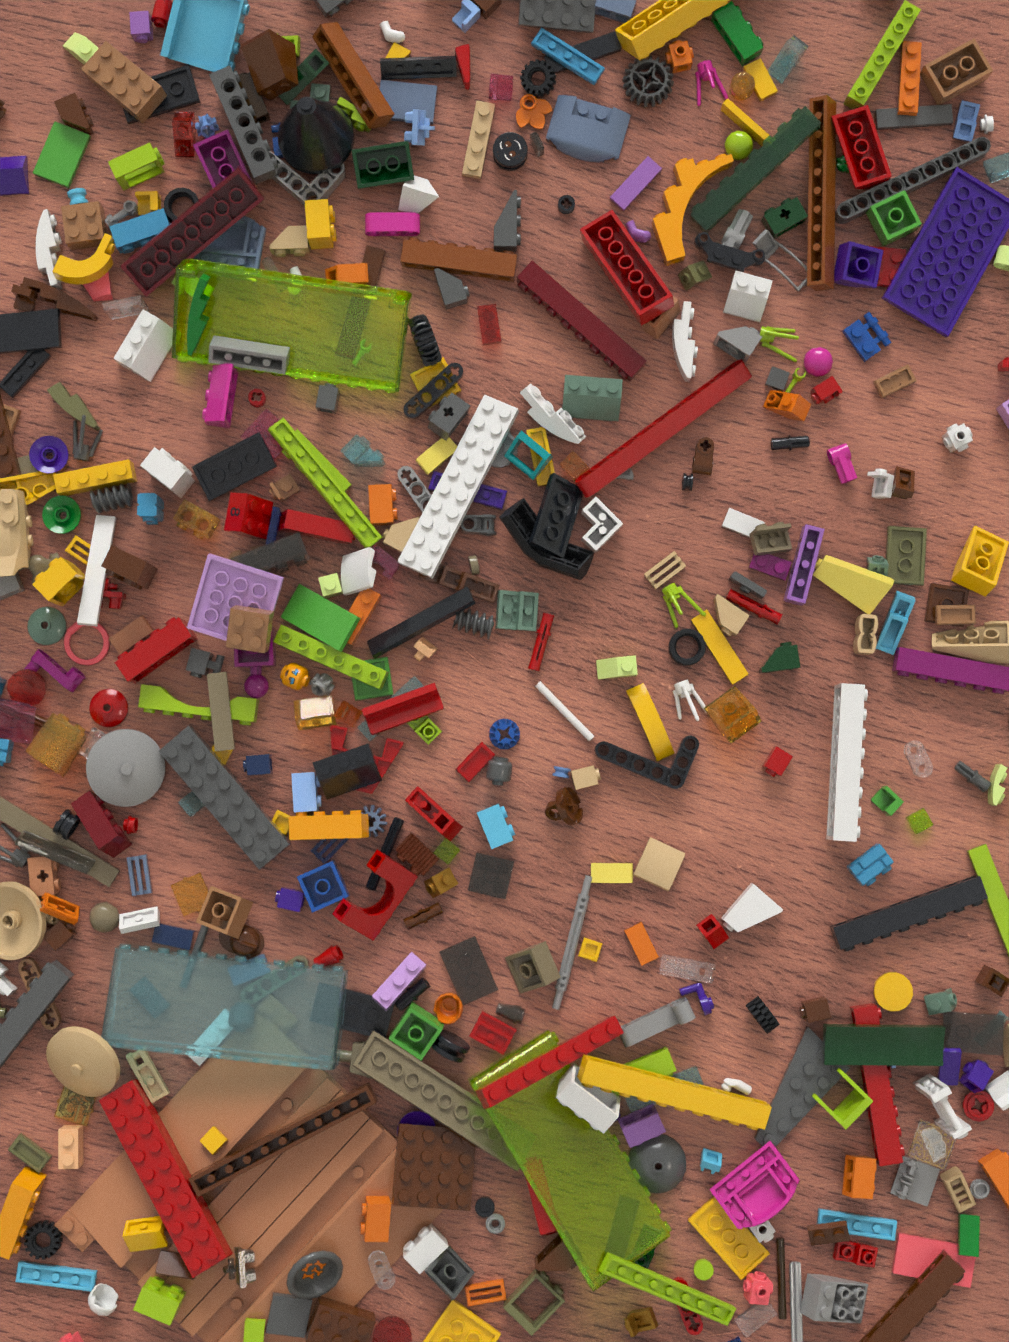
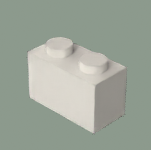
(424, 1248)

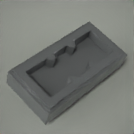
(747, 586)

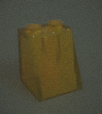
(57, 744)

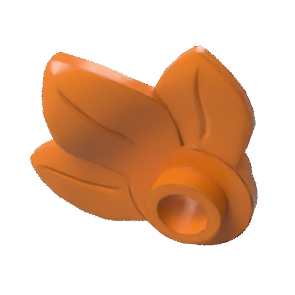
(533, 115)

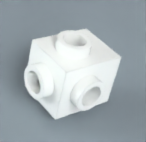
(951, 440)

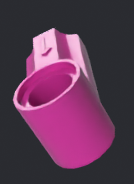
(840, 459)

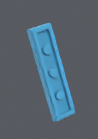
(567, 56)

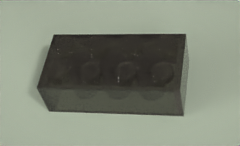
(277, 555)

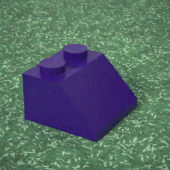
(857, 265)

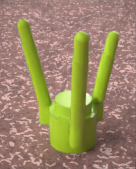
(768, 335)
(671, 595)

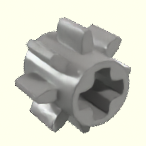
(322, 684)

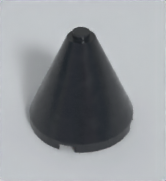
(315, 136)

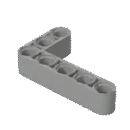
(307, 189)

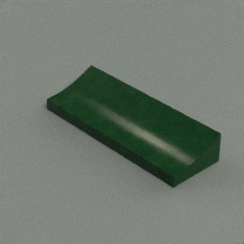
(883, 1044)

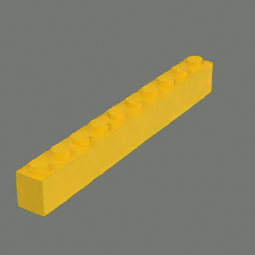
(673, 1092)

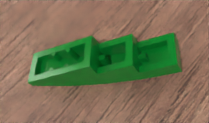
(197, 320)

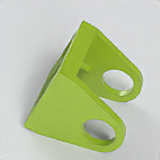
(851, 1106)

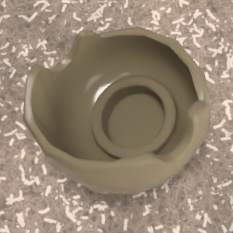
(104, 917)

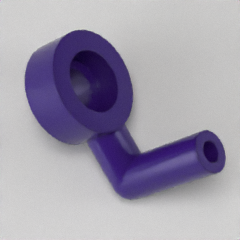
(705, 1003)

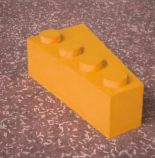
(18, 1210)

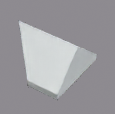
(416, 195)

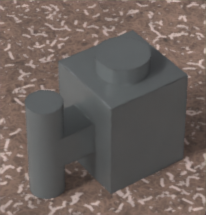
(201, 661)

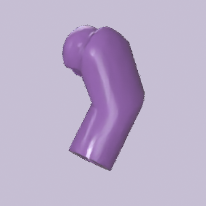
(637, 234)

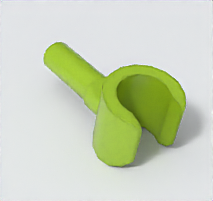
(796, 378)

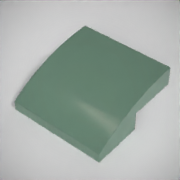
(517, 610)

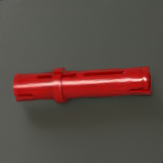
(753, 606)
(546, 619)

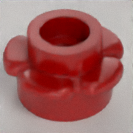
(130, 825)

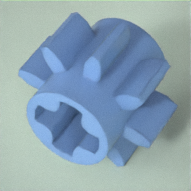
(211, 125)

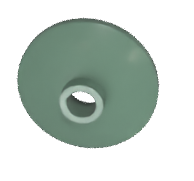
(55, 629)

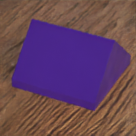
(14, 175)

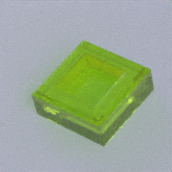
(446, 851)

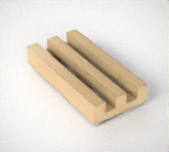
(677, 560)

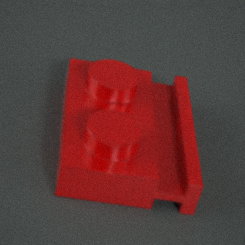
(492, 1032)

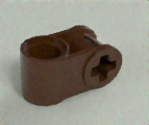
(702, 459)

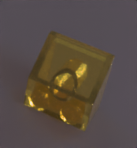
(733, 714)

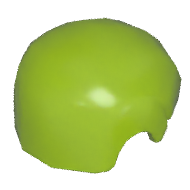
(739, 145)

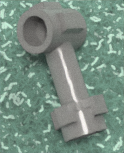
(130, 208)

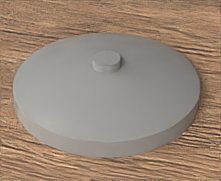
(125, 767)

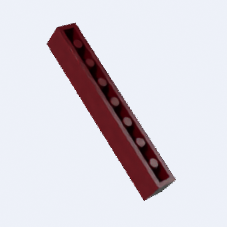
(581, 321)

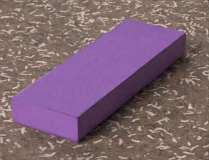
(635, 183)

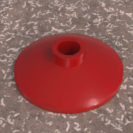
(118, 708)

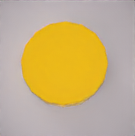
(893, 991)

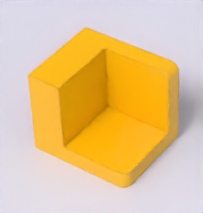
(148, 201)

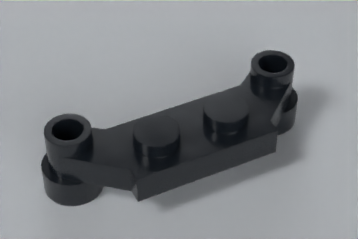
(728, 256)

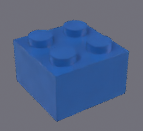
(323, 886)

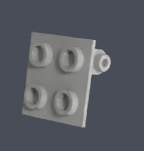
(915, 1181)

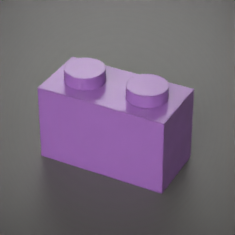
(641, 1125)

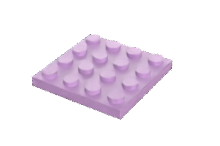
(226, 585)

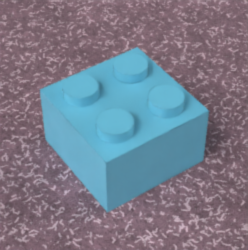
(495, 825)

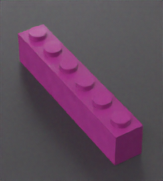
(951, 669)

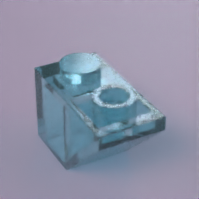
(360, 453)

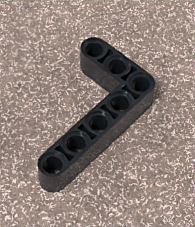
(649, 765)

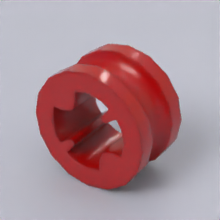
(256, 404)

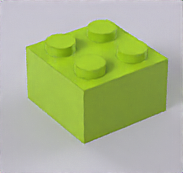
(160, 1300)

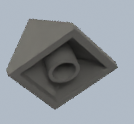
(449, 1272)

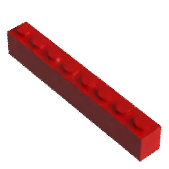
(549, 1062)
(877, 1086)

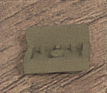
(771, 538)

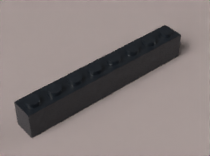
(909, 912)

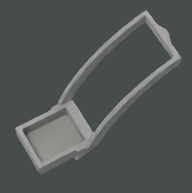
(769, 246)

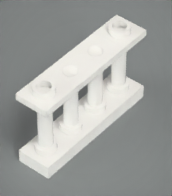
(938, 1095)

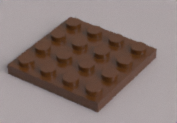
(433, 1168)

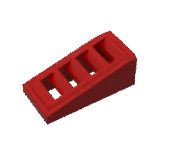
(463, 60)

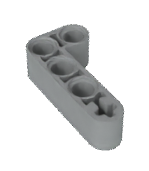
(657, 1021)

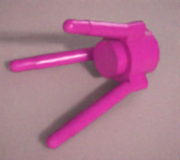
(707, 72)

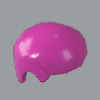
(818, 361)

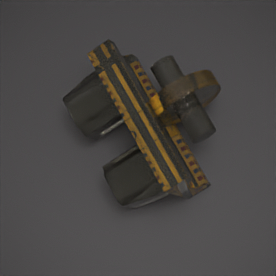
(242, 1276)

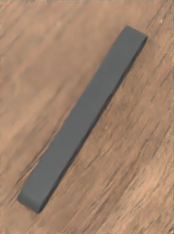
(918, 174)

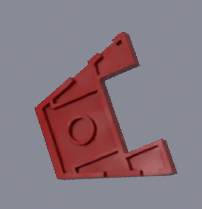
(390, 752)

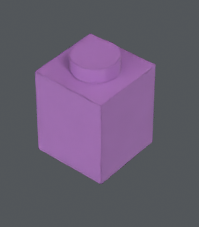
(141, 26)

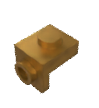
(440, 883)
(640, 1320)

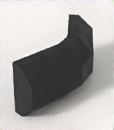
(520, 520)

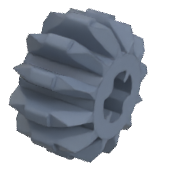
(378, 820)

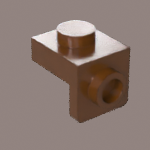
(25, 297)

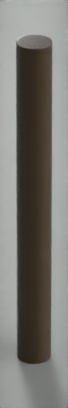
(781, 1278)

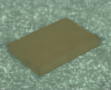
(906, 554)

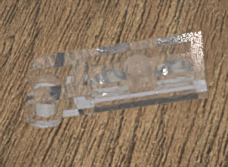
(686, 968)

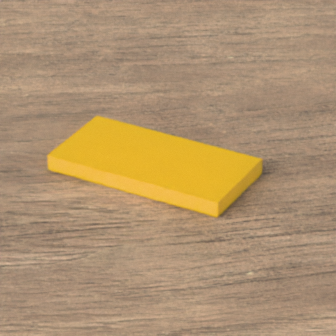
(735, 1246)

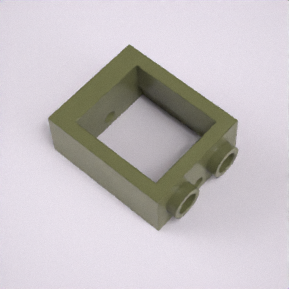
(520, 1316)

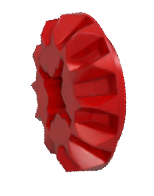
(986, 1108)

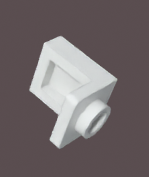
(882, 483)

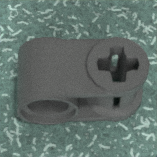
(480, 525)

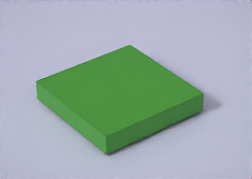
(363, 691)

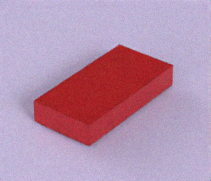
(475, 762)

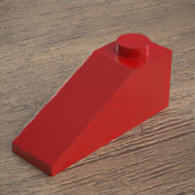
(434, 813)

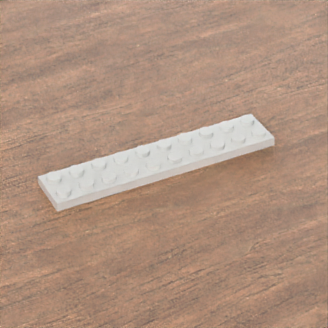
(458, 486)

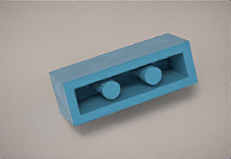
(138, 231)

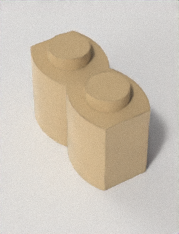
(865, 638)

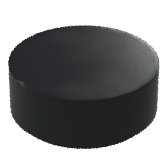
(484, 1206)

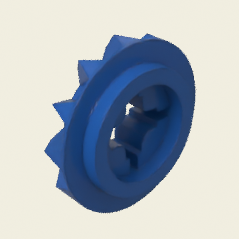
(505, 743)

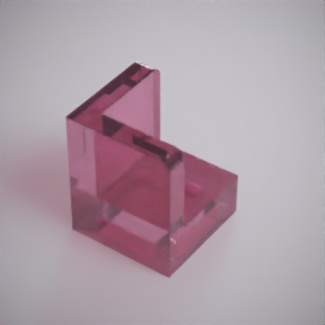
(501, 87)

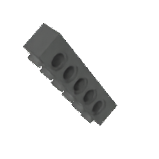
(222, 81)

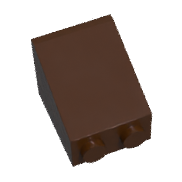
(271, 63)

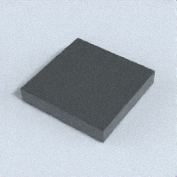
(288, 1315)

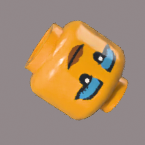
(295, 676)

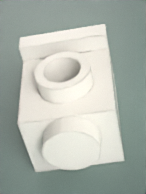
(765, 1235)

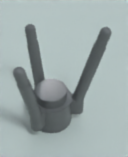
(80, 450)
(18, 857)

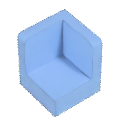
(466, 16)

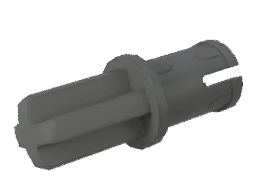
(972, 776)

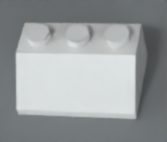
(145, 346)

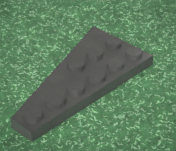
(800, 1081)

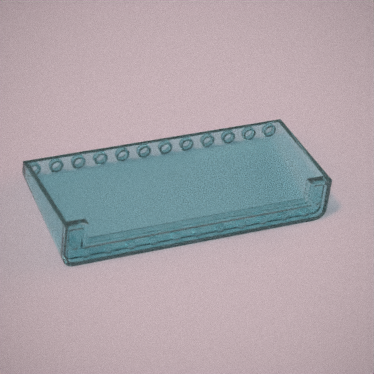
(225, 1007)

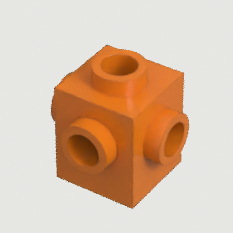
(679, 56)

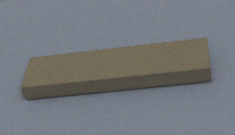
(221, 711)

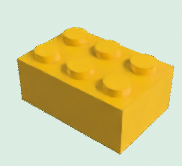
(59, 581)

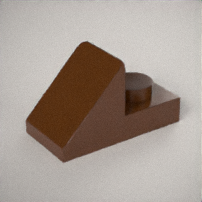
(903, 483)

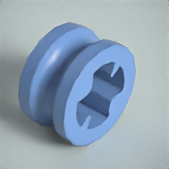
(561, 772)

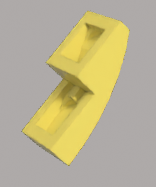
(436, 455)
(612, 872)

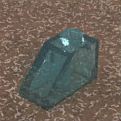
(787, 58)

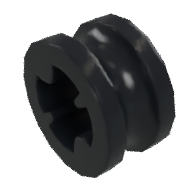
(571, 201)
(687, 482)

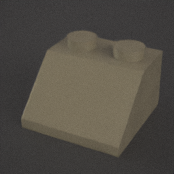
(533, 967)

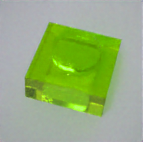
(919, 821)

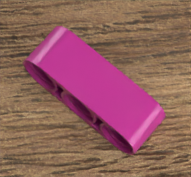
(392, 224)

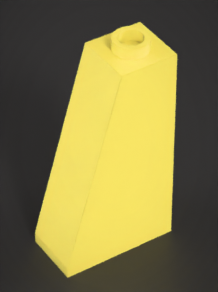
(853, 582)

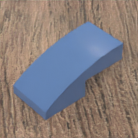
(966, 121)

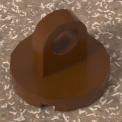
(567, 805)

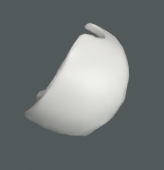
(102, 1299)

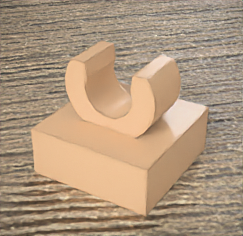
(424, 649)

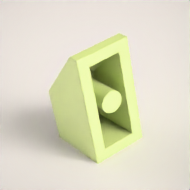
(80, 47)
(616, 667)

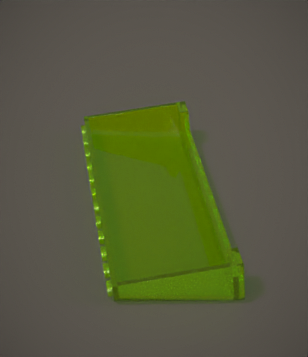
(332, 326)
(574, 1169)

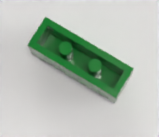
(737, 33)

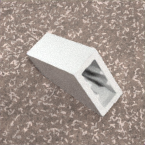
(749, 909)

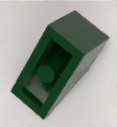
(781, 659)

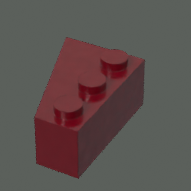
(101, 824)

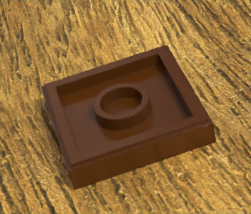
(944, 595)

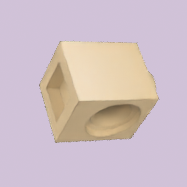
(585, 777)

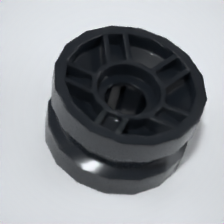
(67, 824)

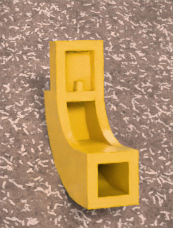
(86, 270)

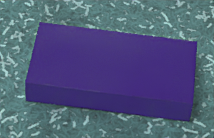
(951, 1066)

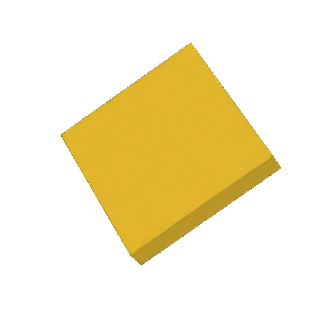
(426, 374)

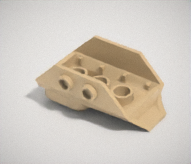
(14, 532)

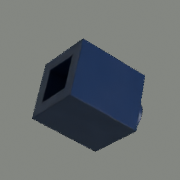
(258, 764)

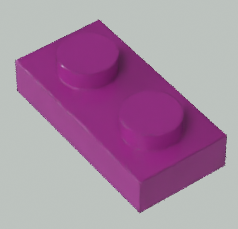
(770, 565)

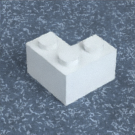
(604, 524)

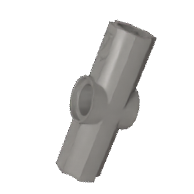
(736, 232)

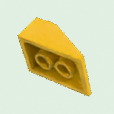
(980, 561)

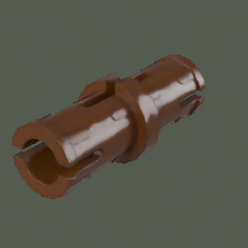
(423, 916)

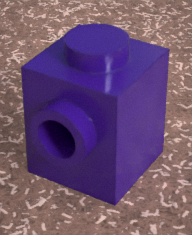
(976, 1075)

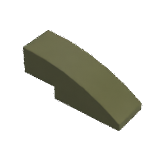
(72, 405)

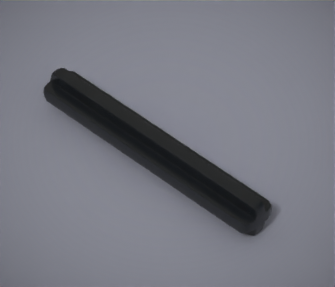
(386, 849)

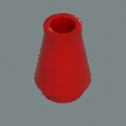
(330, 956)

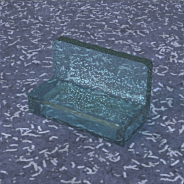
(997, 167)

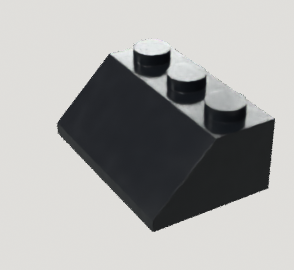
(347, 771)

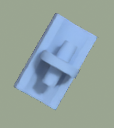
(420, 127)

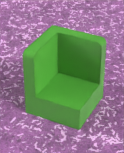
(887, 800)

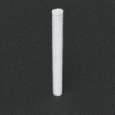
(564, 711)

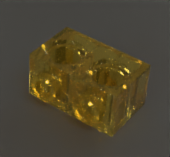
(198, 516)

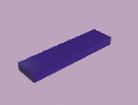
(485, 496)

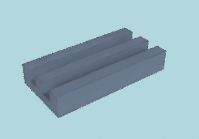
(139, 877)

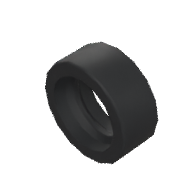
(175, 194)
(701, 647)

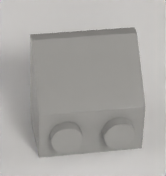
(738, 342)

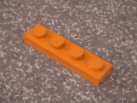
(909, 78)

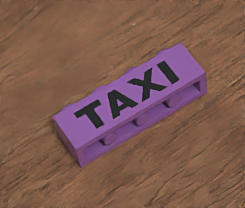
(803, 565)

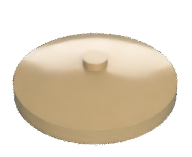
(20, 921)
(83, 1061)

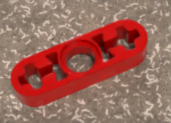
(696, 1317)

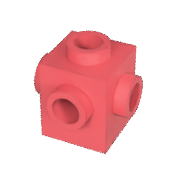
(757, 1288)

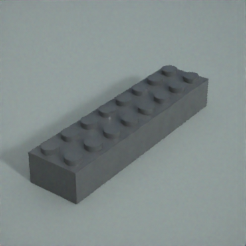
(225, 797)

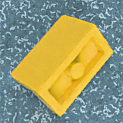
(144, 1234)

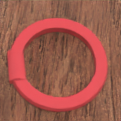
(75, 627)

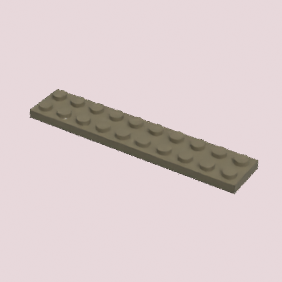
(432, 1094)

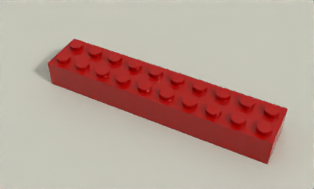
(165, 1177)

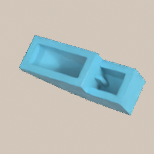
(895, 622)

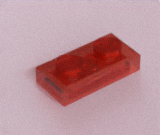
(489, 324)

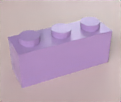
(399, 981)

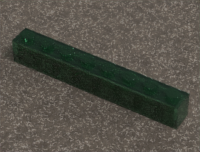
(755, 169)

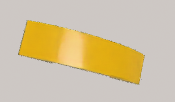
(650, 722)

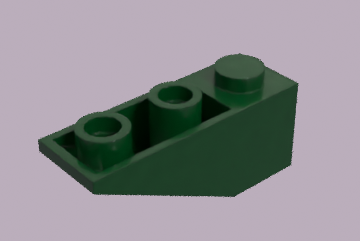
(306, 71)

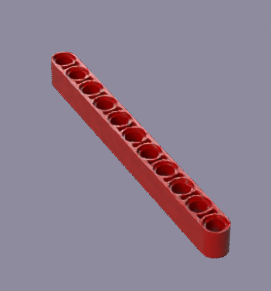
(663, 428)

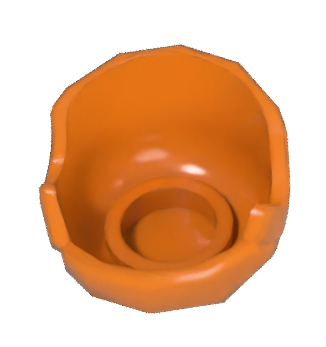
(448, 1008)

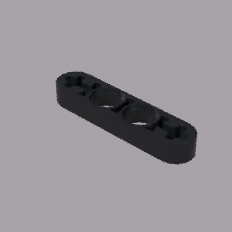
(431, 389)

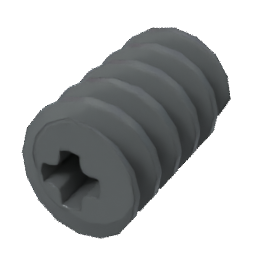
(112, 499)
(474, 622)

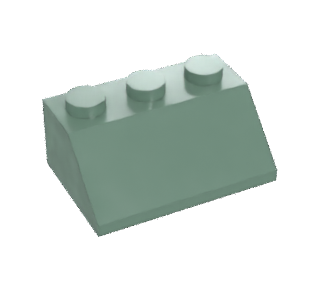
(592, 397)

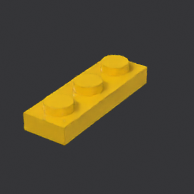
(540, 437)

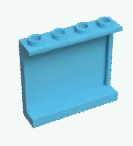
(205, 32)

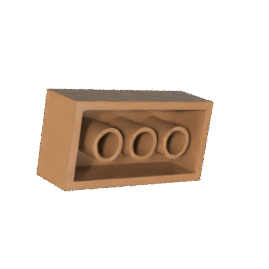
(124, 82)

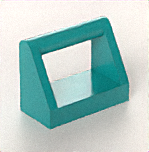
(522, 437)

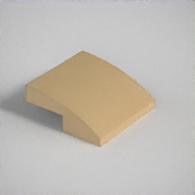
(659, 864)

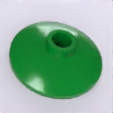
(53, 510)

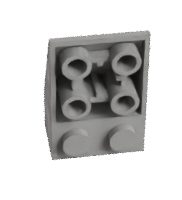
(833, 1299)

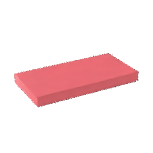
(916, 1253)

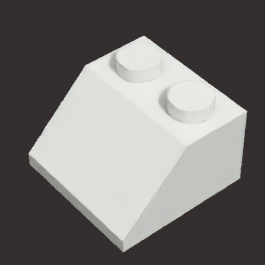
(747, 296)

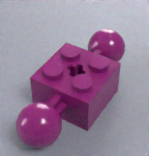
(256, 684)

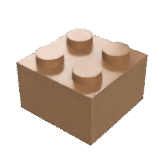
(83, 224)
(249, 629)
(224, 912)

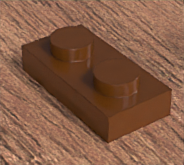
(828, 1233)

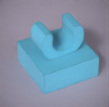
(711, 1160)

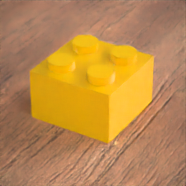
(319, 220)

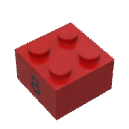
(248, 515)

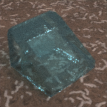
(191, 804)

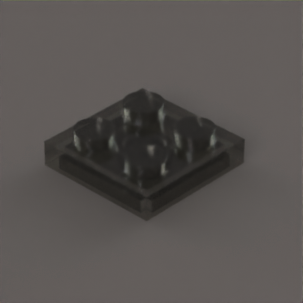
(491, 875)

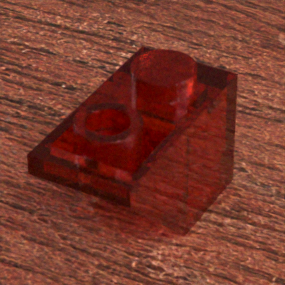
(184, 134)

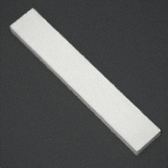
(95, 574)

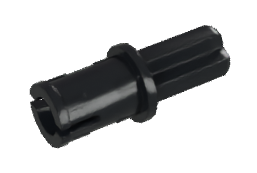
(790, 442)
(412, 994)

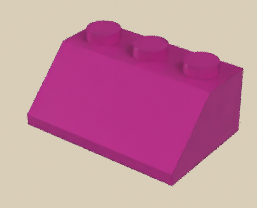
(220, 395)

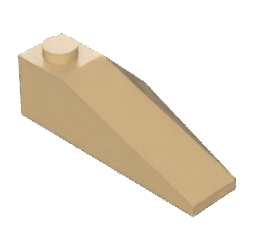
(980, 643)

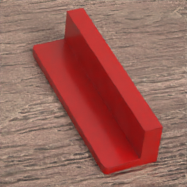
(403, 708)

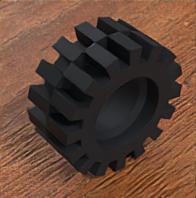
(528, 73)
(762, 1014)
(34, 1248)

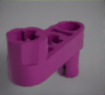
(69, 680)

